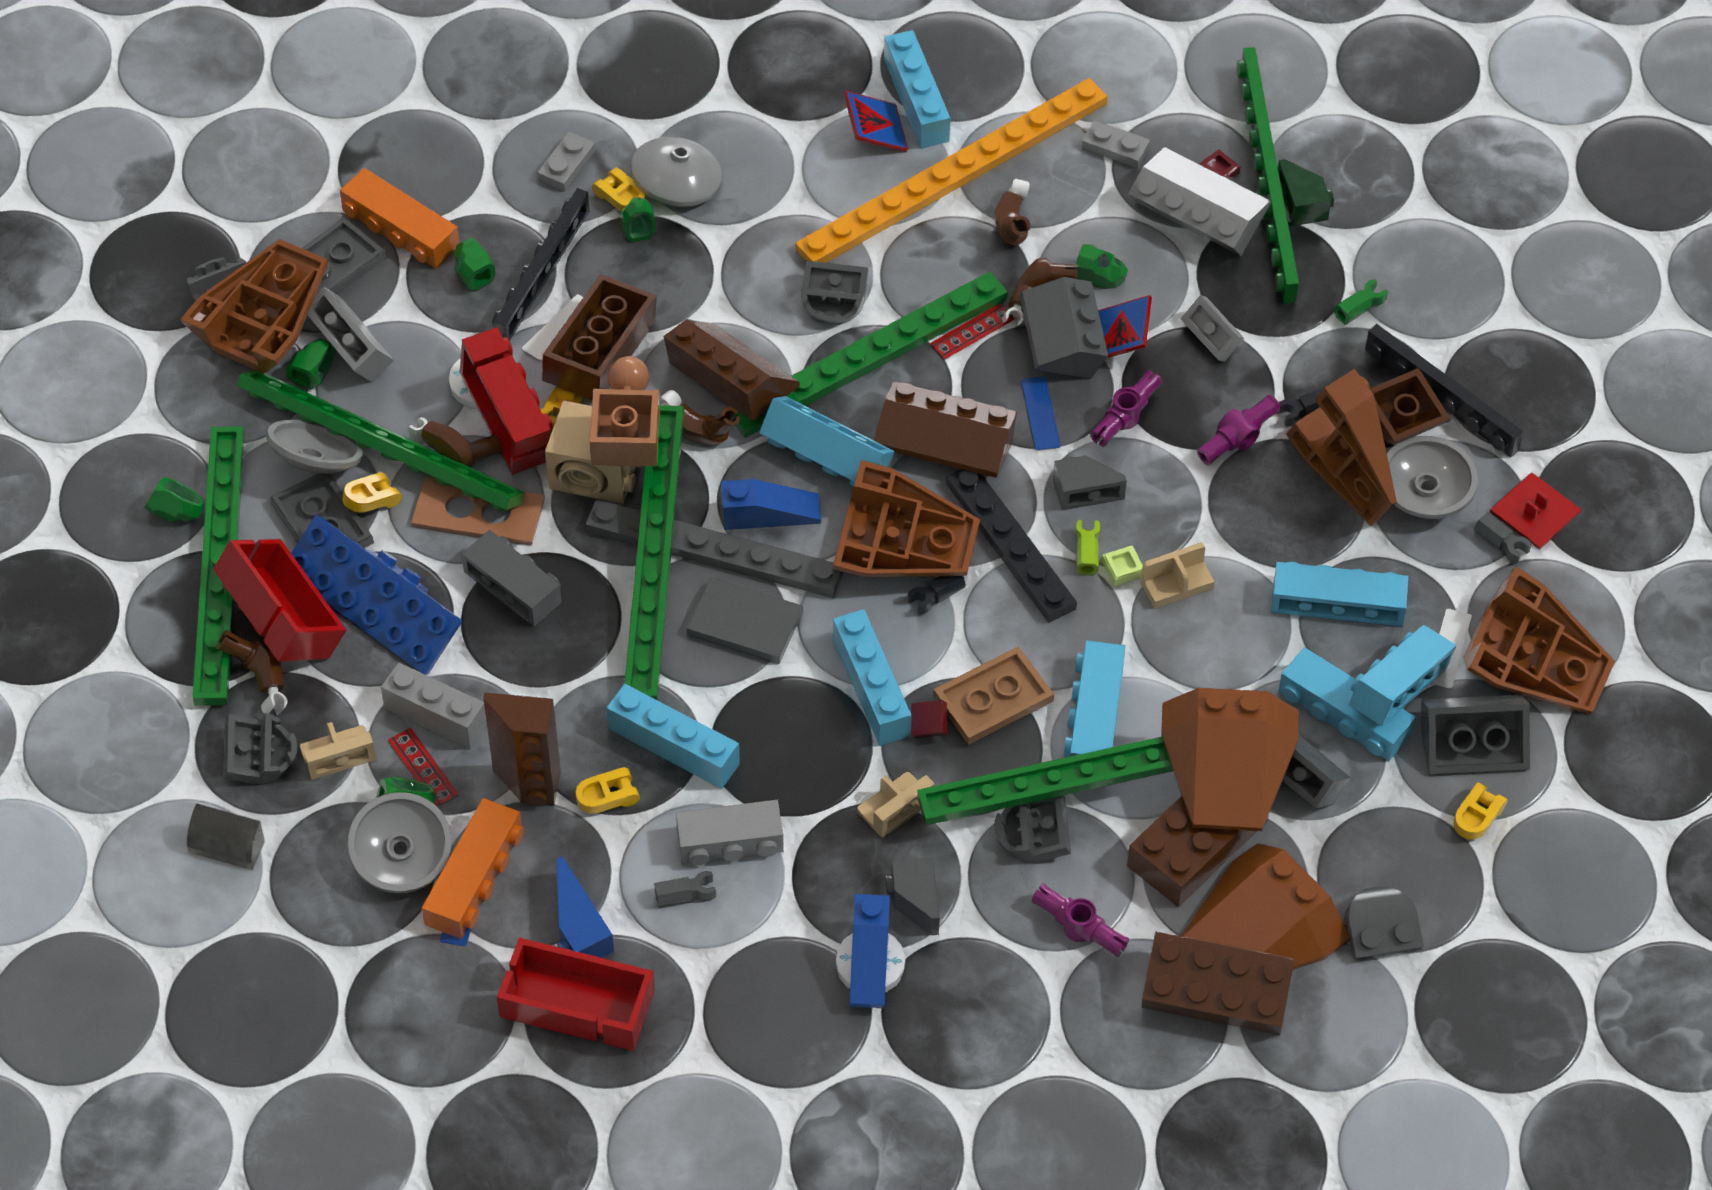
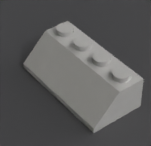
(1199, 200)

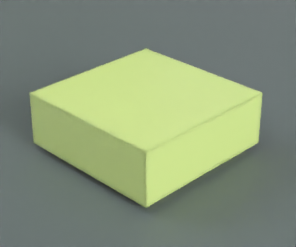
(1122, 565)

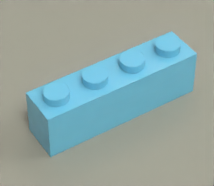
(917, 89)
(820, 439)
(1339, 593)
(1401, 674)
(872, 677)
(1327, 695)
(1097, 698)
(673, 736)

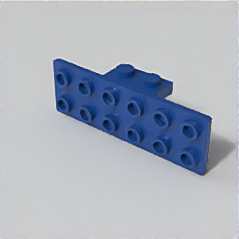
(376, 594)

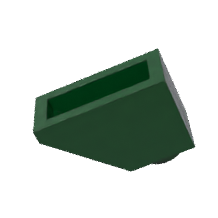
(1304, 194)

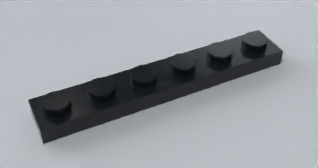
(544, 262)
(1453, 397)
(1012, 544)

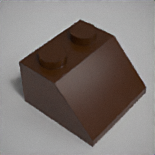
(1407, 407)

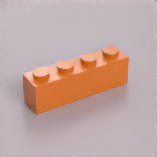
(399, 218)
(473, 868)

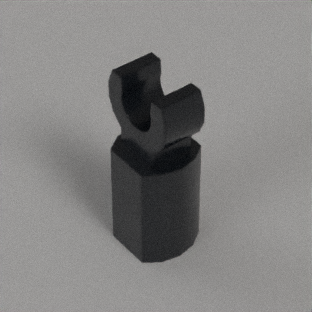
(1300, 407)
(936, 591)

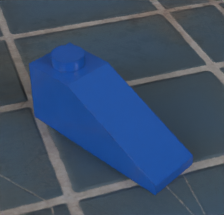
(766, 504)
(579, 921)
(869, 951)

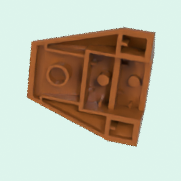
(260, 306)
(902, 529)
(1537, 647)
(1229, 754)
(1270, 908)

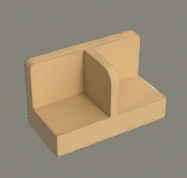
(1176, 576)
(337, 751)
(893, 803)

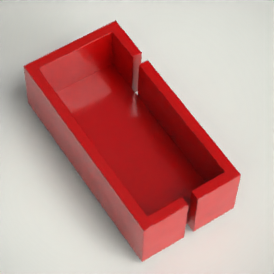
(505, 399)
(279, 599)
(576, 994)

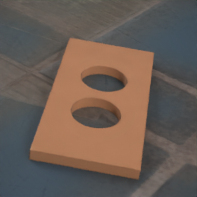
(432, 514)

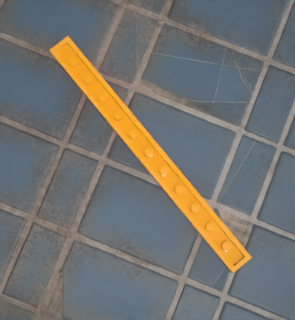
(951, 173)

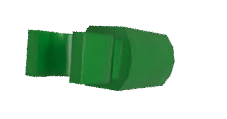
(1359, 303)

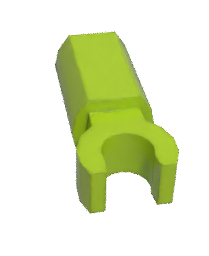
(1087, 549)

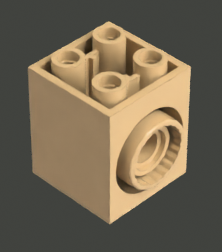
(570, 459)

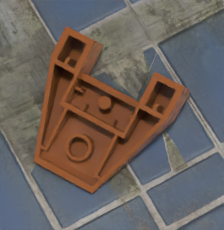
(1348, 446)

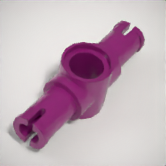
(1126, 408)
(1238, 429)
(1069, 909)

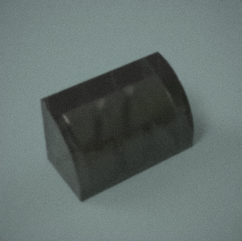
(225, 836)

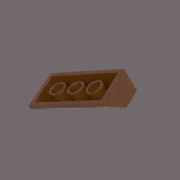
(727, 367)
(946, 429)
(524, 745)

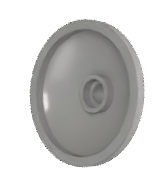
(676, 171)
(312, 447)
(1434, 466)
(395, 822)

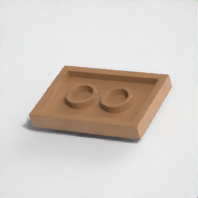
(994, 695)

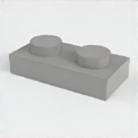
(1116, 144)
(566, 161)
(1212, 328)

